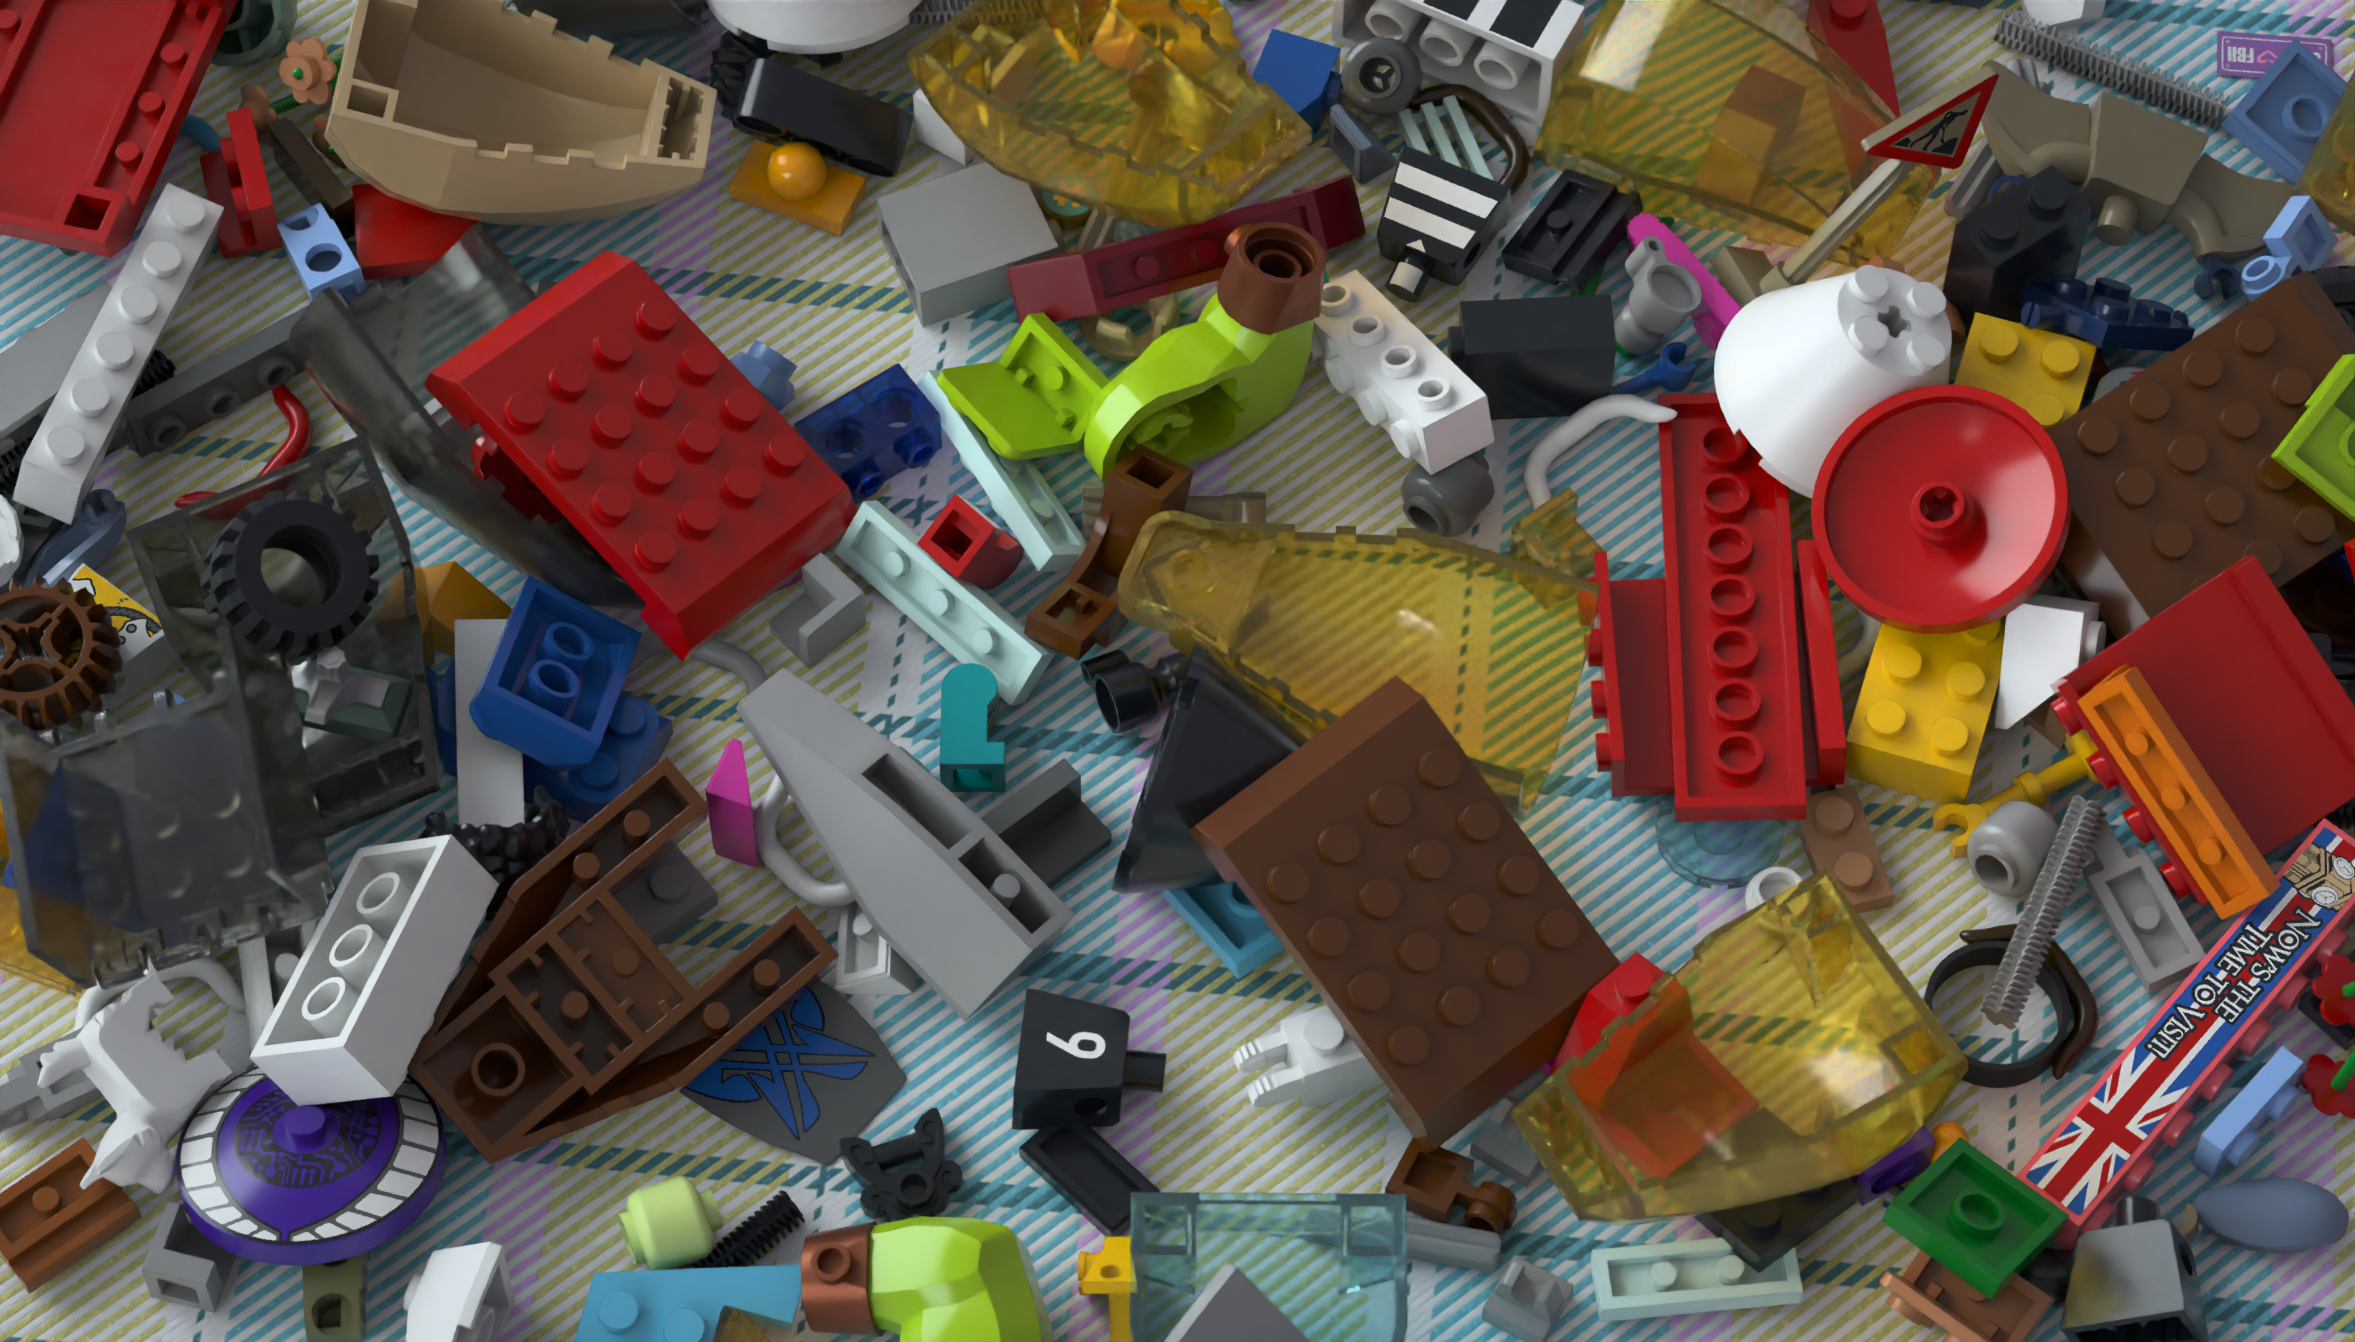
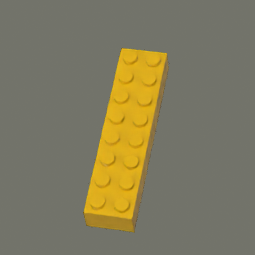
(1935, 693)

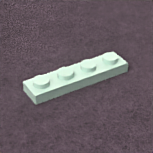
(1014, 487)
(945, 607)

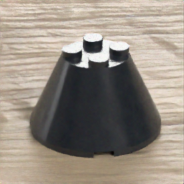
(1209, 750)

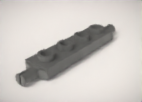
(221, 383)

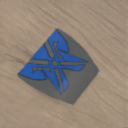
(803, 1078)

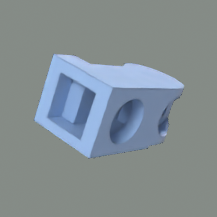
(320, 253)

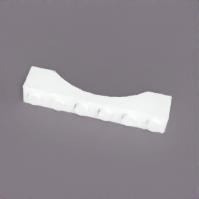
(116, 352)

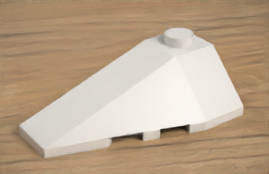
(460, 1296)

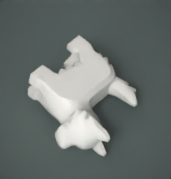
(141, 1080)

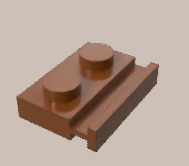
(54, 1222)

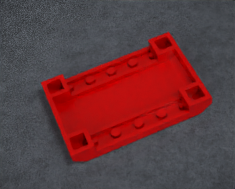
(94, 110)
(650, 447)

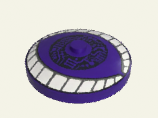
(308, 1178)

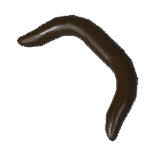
(1492, 121)
(2079, 994)

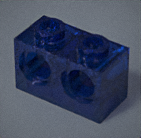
(860, 426)

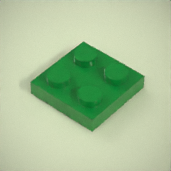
(1975, 1218)

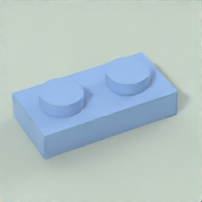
(2234, 1132)

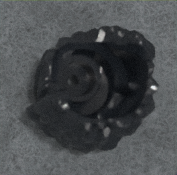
(508, 850)

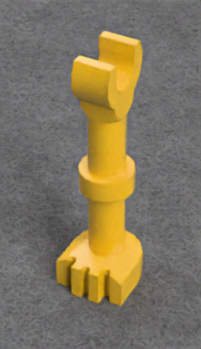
(2026, 787)

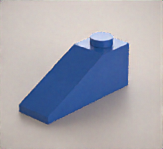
(1302, 74)

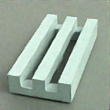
(1432, 119)

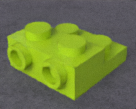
(2323, 439)

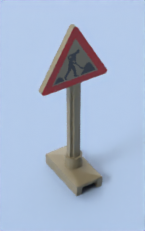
(1931, 135)

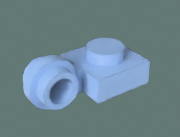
(2298, 242)

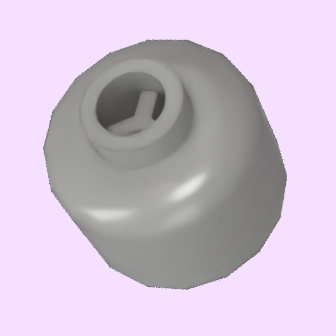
(2011, 847)

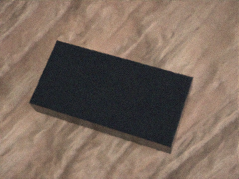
(1087, 1174)

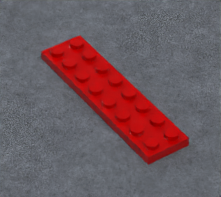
(1728, 623)

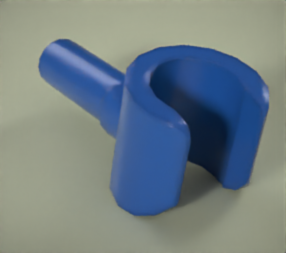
(1664, 374)

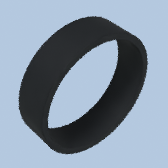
(2017, 1073)

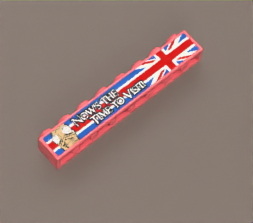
(2197, 1037)

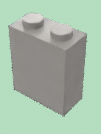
(959, 237)

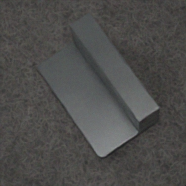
(1050, 824)

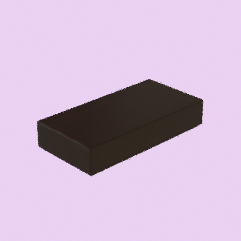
(312, 175)

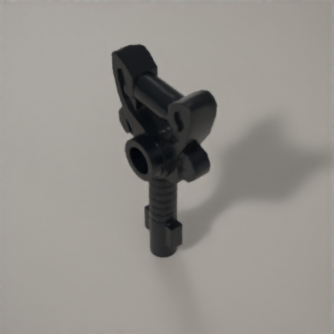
(915, 1190)

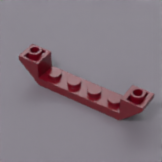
(1174, 258)

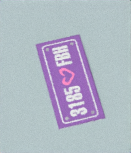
(2253, 54)

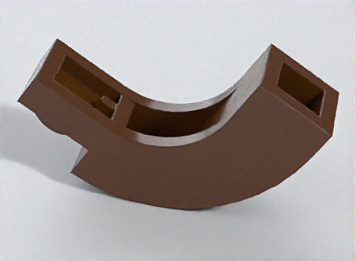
(1085, 603)

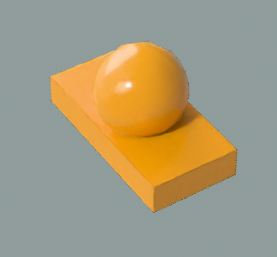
(798, 185)

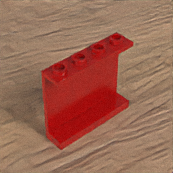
(1635, 679)
(2246, 701)

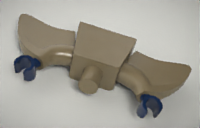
(2133, 173)

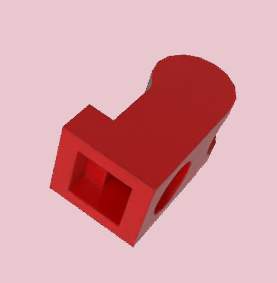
(971, 544)

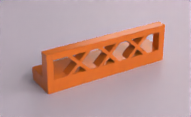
(2178, 792)

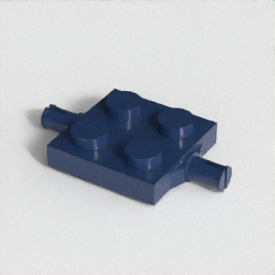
(2103, 314)

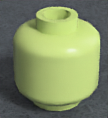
(669, 1224)

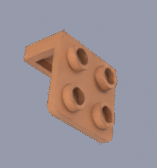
(1935, 1294)

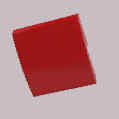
(399, 236)

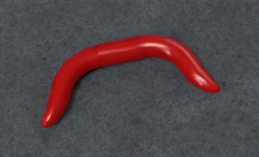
(291, 451)

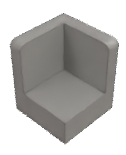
(823, 615)
(185, 1263)

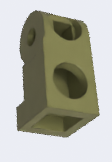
(336, 1299)

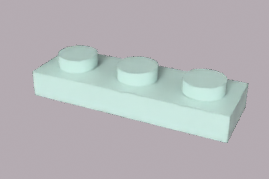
(1687, 1280)

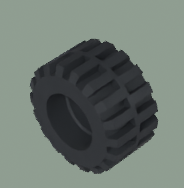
(318, 537)

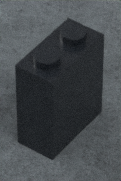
(2013, 240)
(1536, 353)

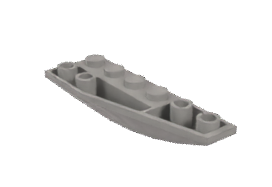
(906, 847)

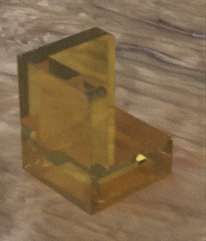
(1554, 537)

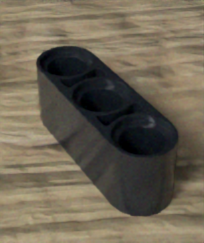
(825, 115)

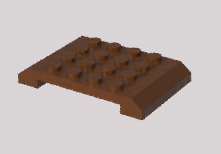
(2180, 468)
(1412, 908)

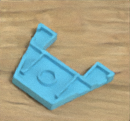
(686, 1302)

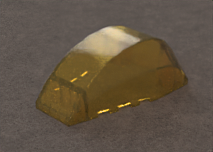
(1108, 105)
(1726, 122)
(1747, 1071)

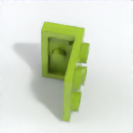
(1033, 396)

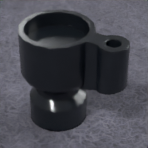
(1129, 690)

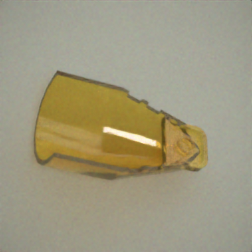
(1344, 612)

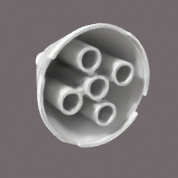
(1822, 355)

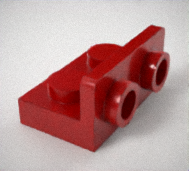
(240, 185)

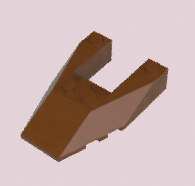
(574, 1004)

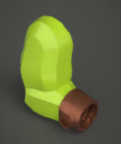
(923, 1282)

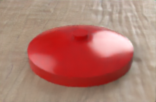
(1941, 509)

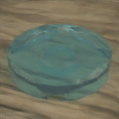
(1717, 850)

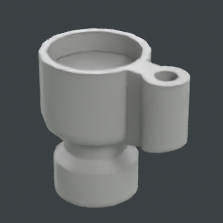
(1660, 300)

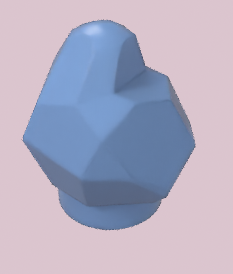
(767, 373)

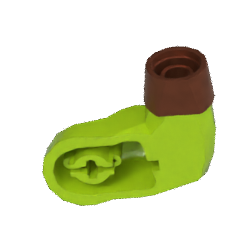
(1230, 369)

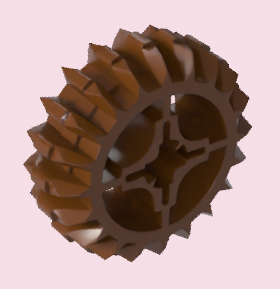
(44, 625)

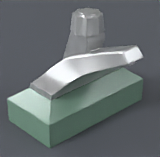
(349, 698)

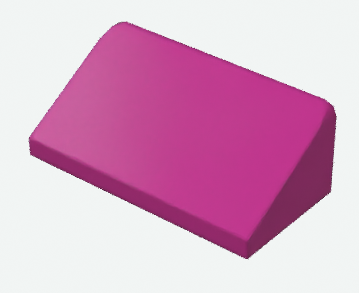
(731, 808)

